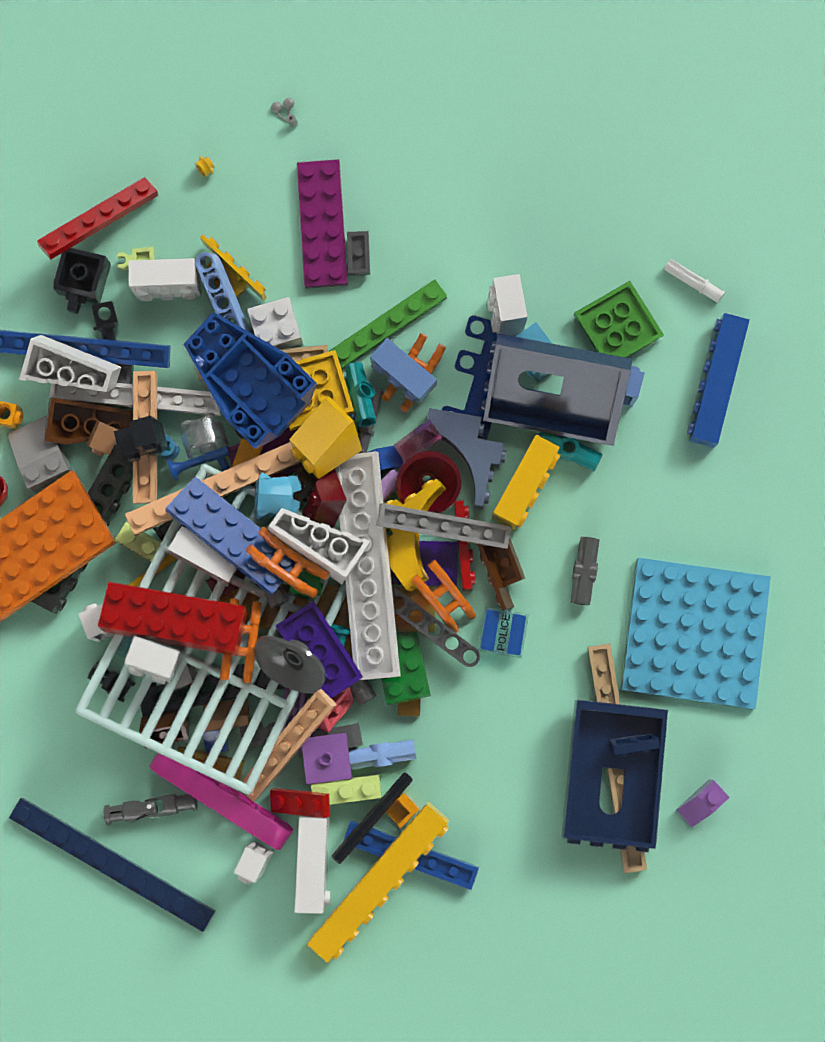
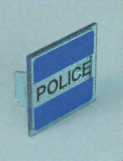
(503, 632)

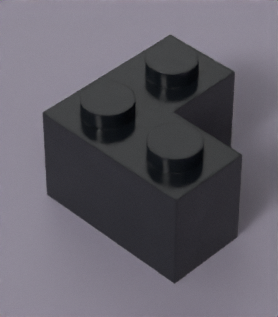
(141, 438)

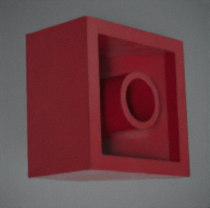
(326, 500)

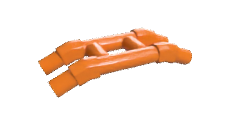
(413, 353)
(301, 562)
(432, 597)
(248, 652)

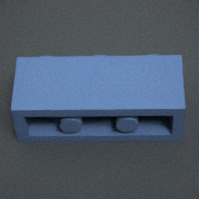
(402, 371)

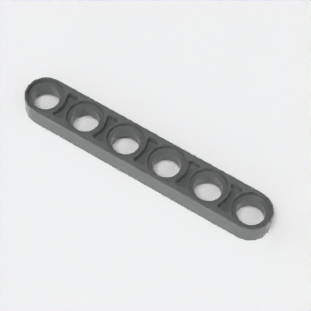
(444, 634)

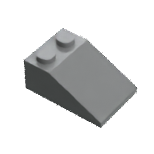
(37, 459)

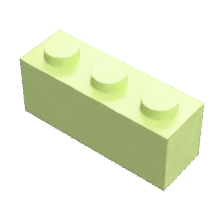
(350, 789)

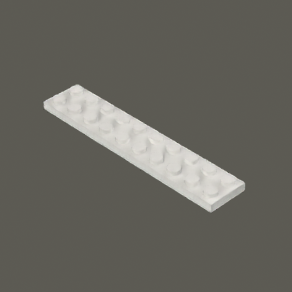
(370, 579)

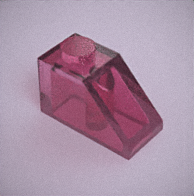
(417, 440)

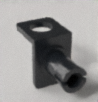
(105, 326)

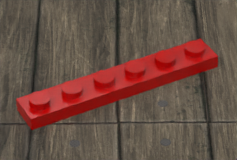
(97, 218)

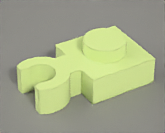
(146, 253)

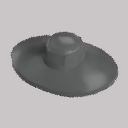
(289, 664)

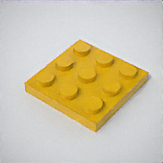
(330, 382)

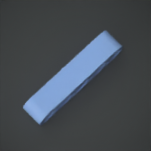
(225, 289)

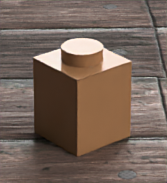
(102, 438)

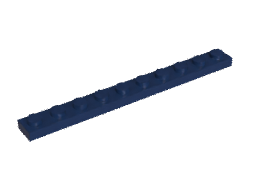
(112, 864)

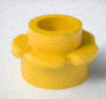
(204, 166)

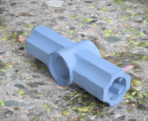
(382, 754)

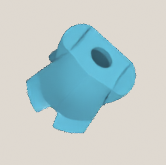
(275, 494)

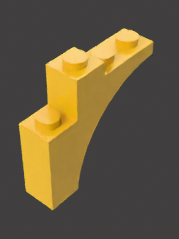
(404, 545)

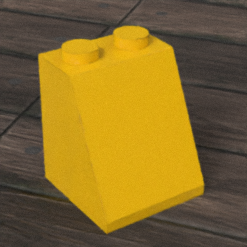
(325, 439)

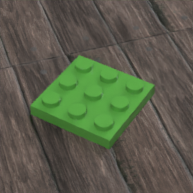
(619, 322)

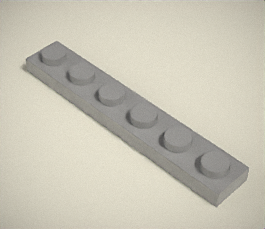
(443, 526)

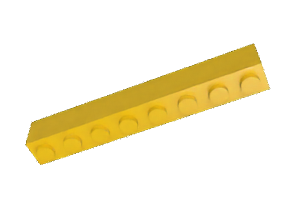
(378, 881)

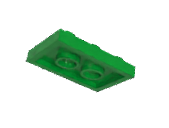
(413, 681)

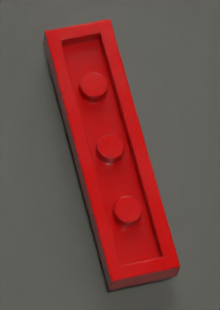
(465, 555)

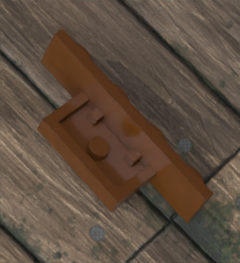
(502, 570)

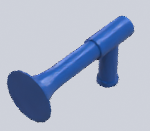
(217, 454)

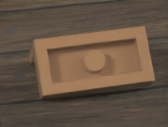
(221, 713)

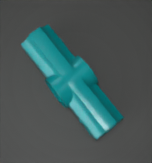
(360, 394)
(582, 455)

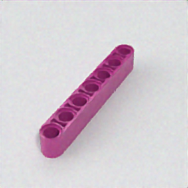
(225, 801)

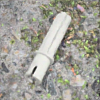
(694, 280)

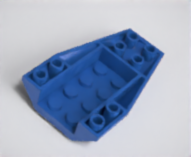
(249, 379)

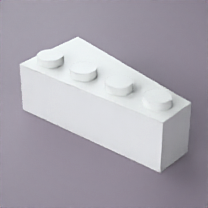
(63, 365)
(319, 543)

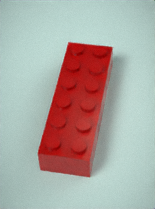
(172, 618)

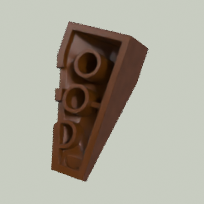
(73, 421)

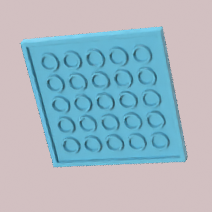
(696, 633)

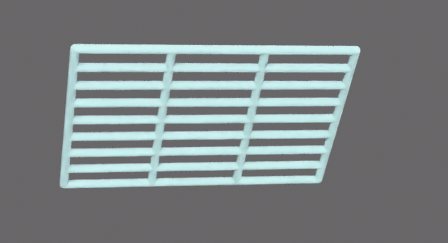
(267, 696)

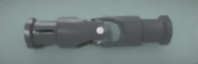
(136, 810)

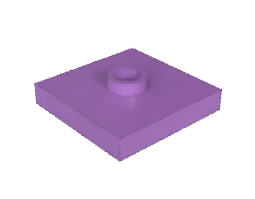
(326, 758)

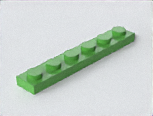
(389, 323)

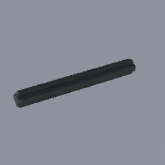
(372, 818)

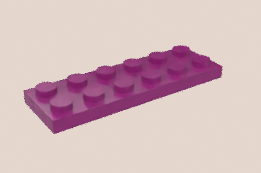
(322, 223)

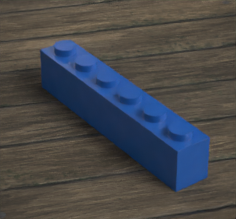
(718, 381)

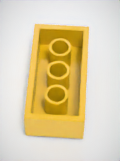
(527, 479)

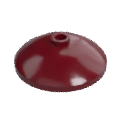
(437, 466)

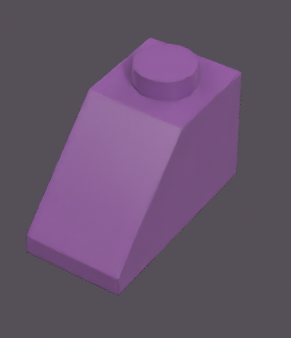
(703, 802)

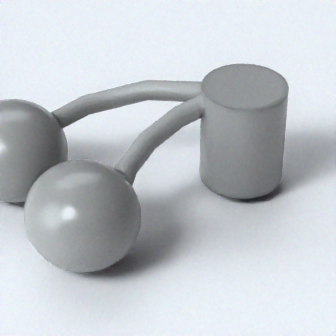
(288, 103)

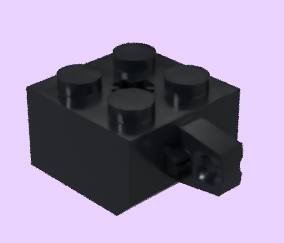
(88, 287)

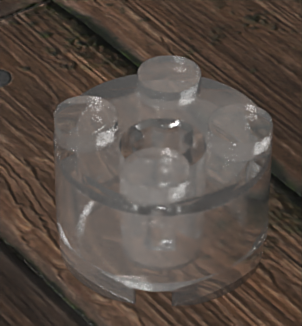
(203, 435)

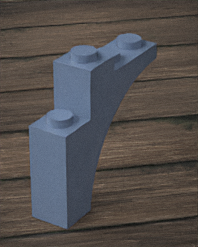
(462, 434)

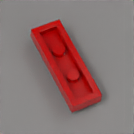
(300, 803)

